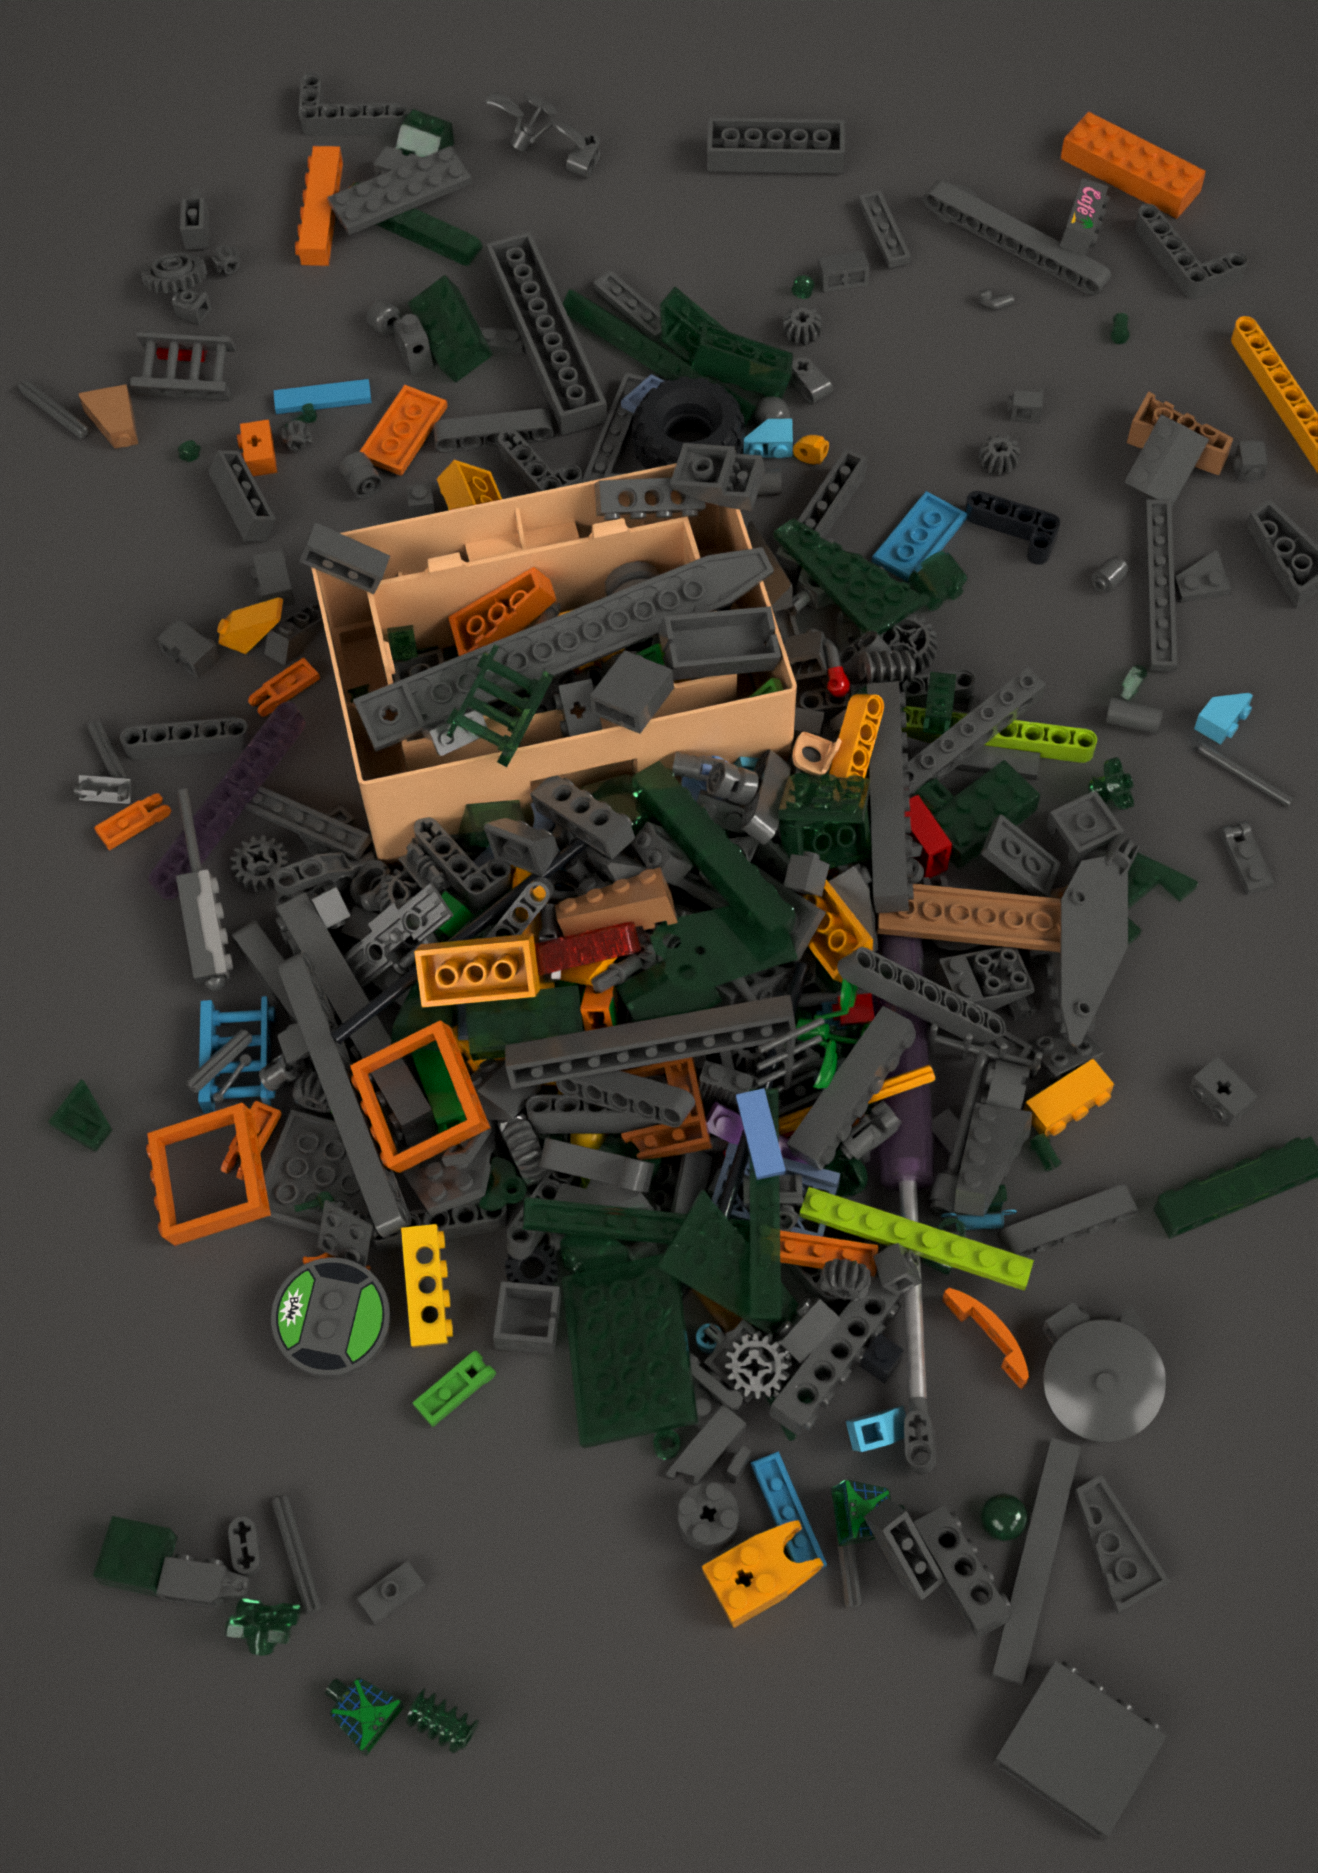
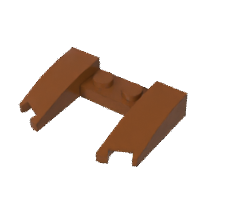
(665, 1140)

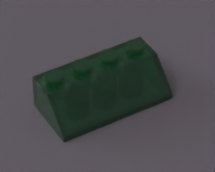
(742, 361)

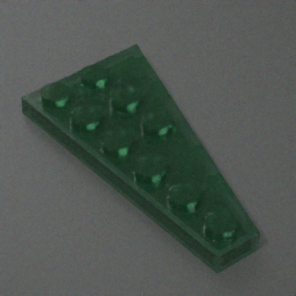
(852, 582)

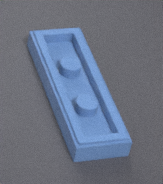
(760, 1134)

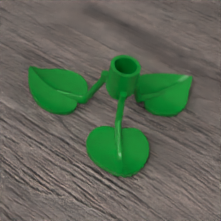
(830, 1062)

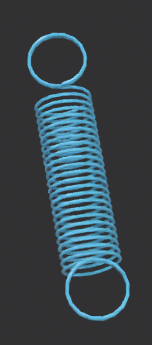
(988, 1218)

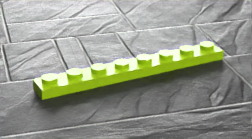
(918, 1237)

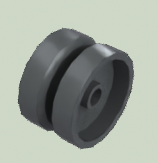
(629, 575)

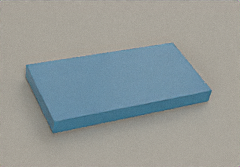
(919, 535)

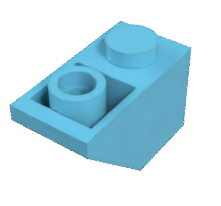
(771, 439)
(1222, 714)
(876, 1429)

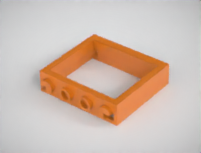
(476, 1118)
(257, 1204)

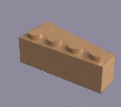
(636, 899)

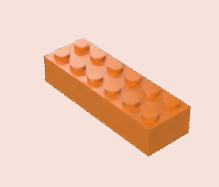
(1132, 164)

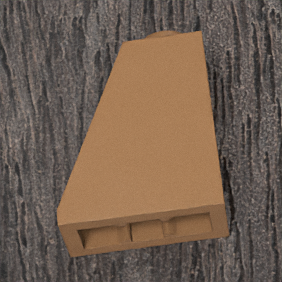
(112, 414)

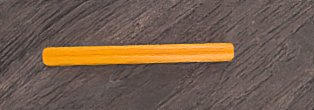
(890, 1087)

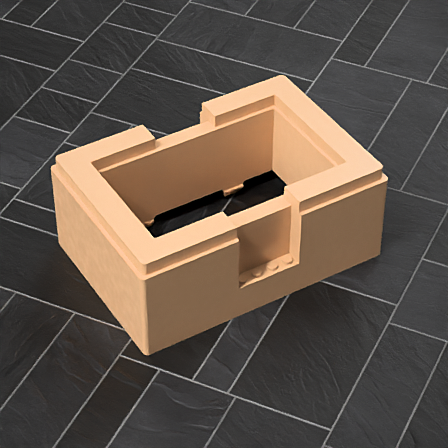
(467, 552)

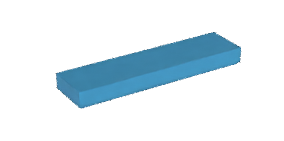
(322, 396)
(786, 1507)

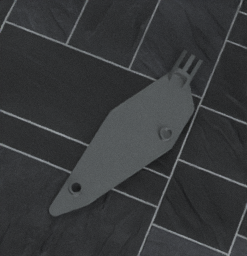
(1093, 934)

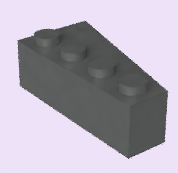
(990, 1149)

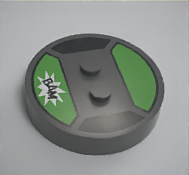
(331, 1318)

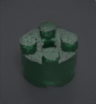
(939, 579)

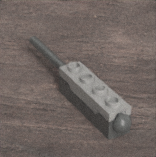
(202, 912)

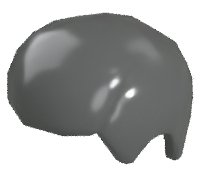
(770, 408)

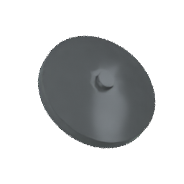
(1104, 1380)

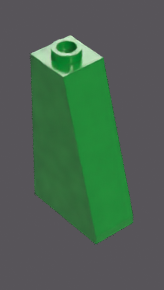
(438, 1088)

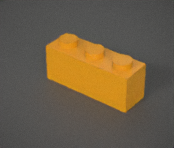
(1069, 1098)

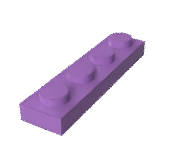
(728, 1126)

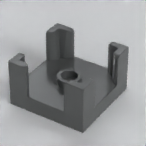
(1084, 826)

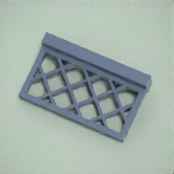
(811, 1177)

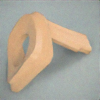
(825, 747)

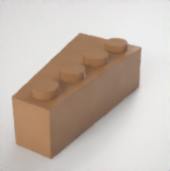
(1216, 450)

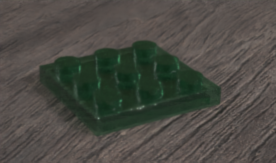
(824, 798)

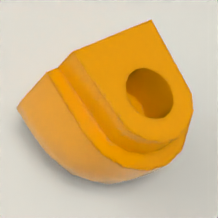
(811, 449)

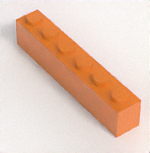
(316, 215)

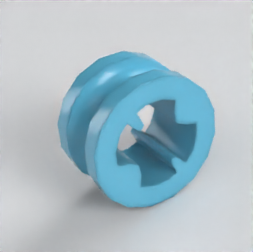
(700, 1338)

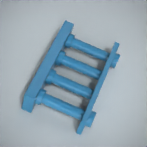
(211, 1043)

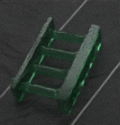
(515, 725)

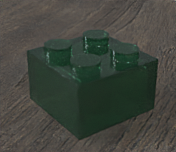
(134, 1555)

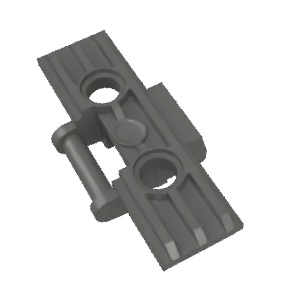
(394, 928)

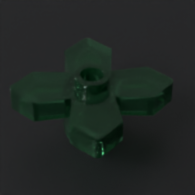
(262, 1624)

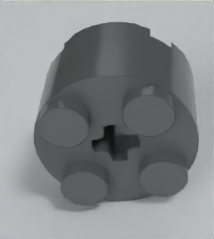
(1005, 1085)
(701, 1533)

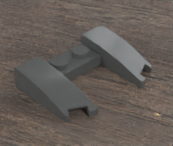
(718, 1433)

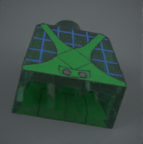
(851, 1503)
(363, 1711)

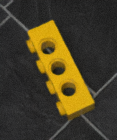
(413, 1241)

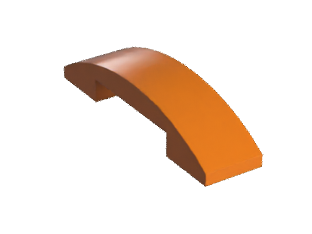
(965, 1306)

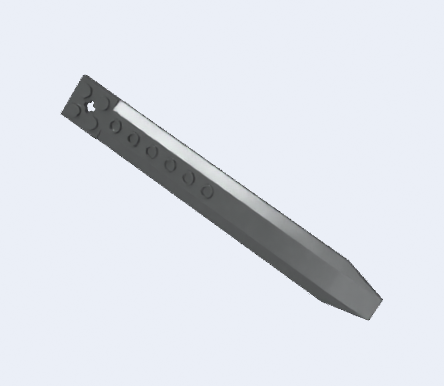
(563, 641)

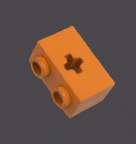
(258, 447)

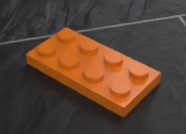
(403, 429)

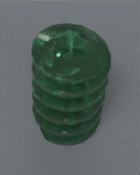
(441, 1722)

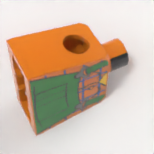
(599, 1005)

